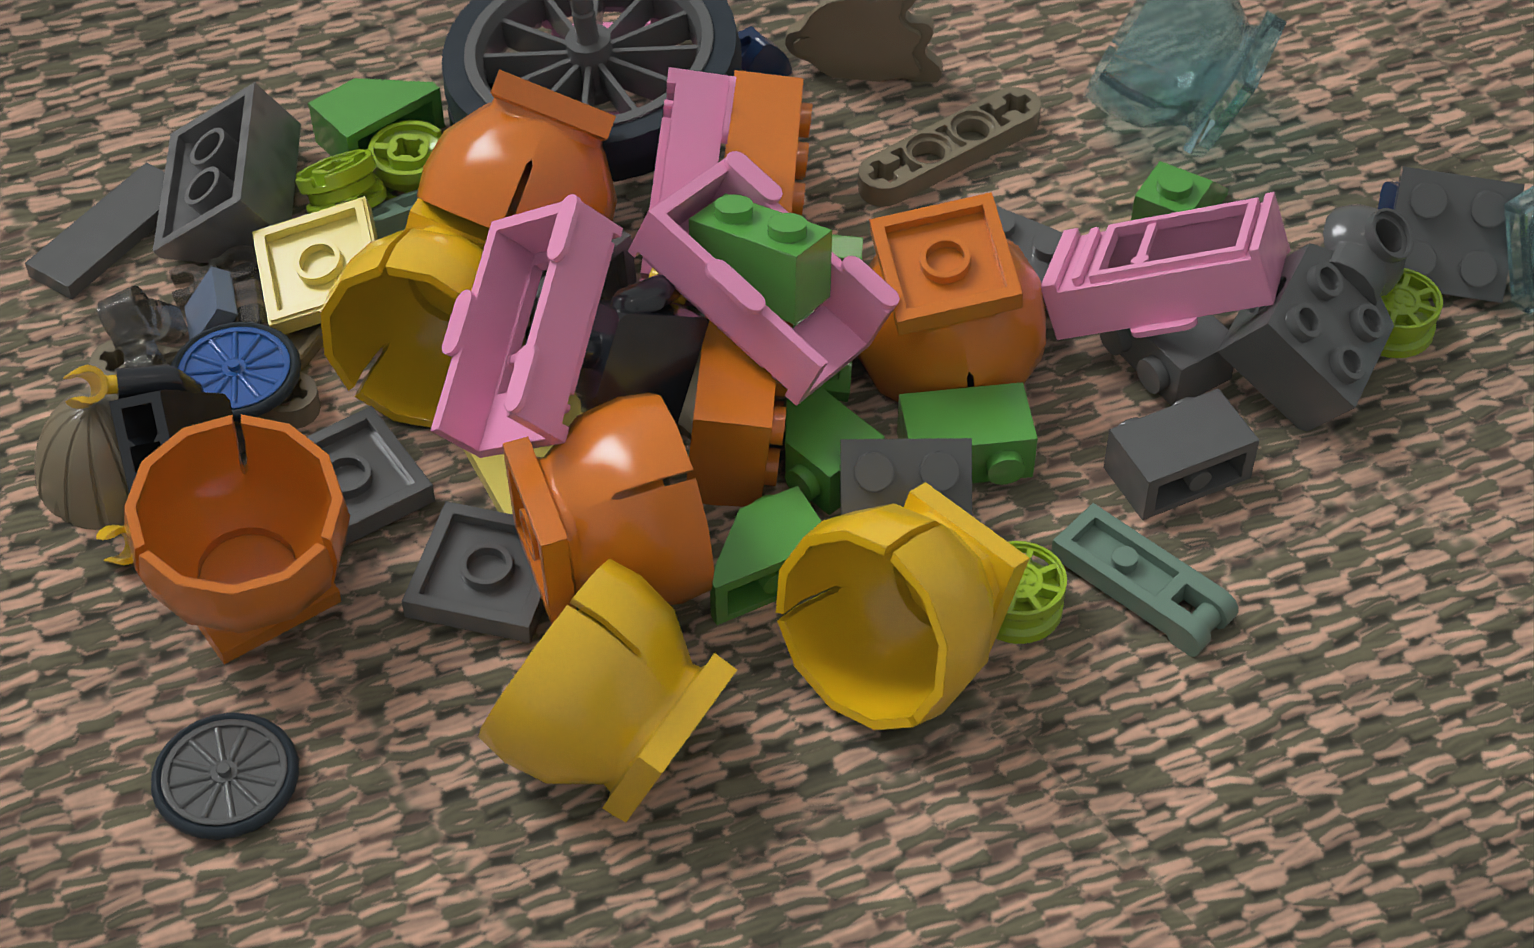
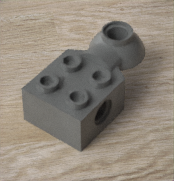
(1327, 319)

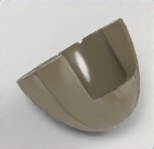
(81, 465)

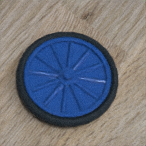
(245, 362)

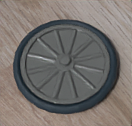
(225, 776)

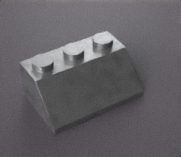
(227, 177)

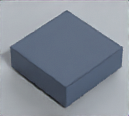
(211, 302)

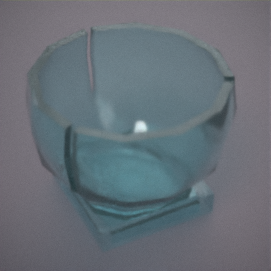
(1184, 66)

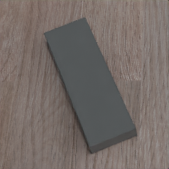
(100, 234)

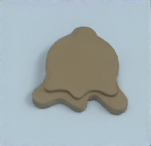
(866, 41)

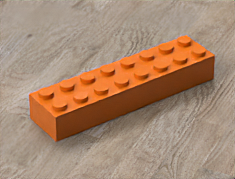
(734, 395)

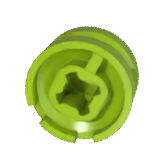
(401, 154)
(341, 180)
(1412, 315)
(1038, 599)

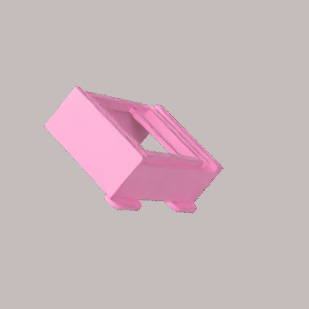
(690, 132)
(1166, 270)
(797, 356)
(492, 383)

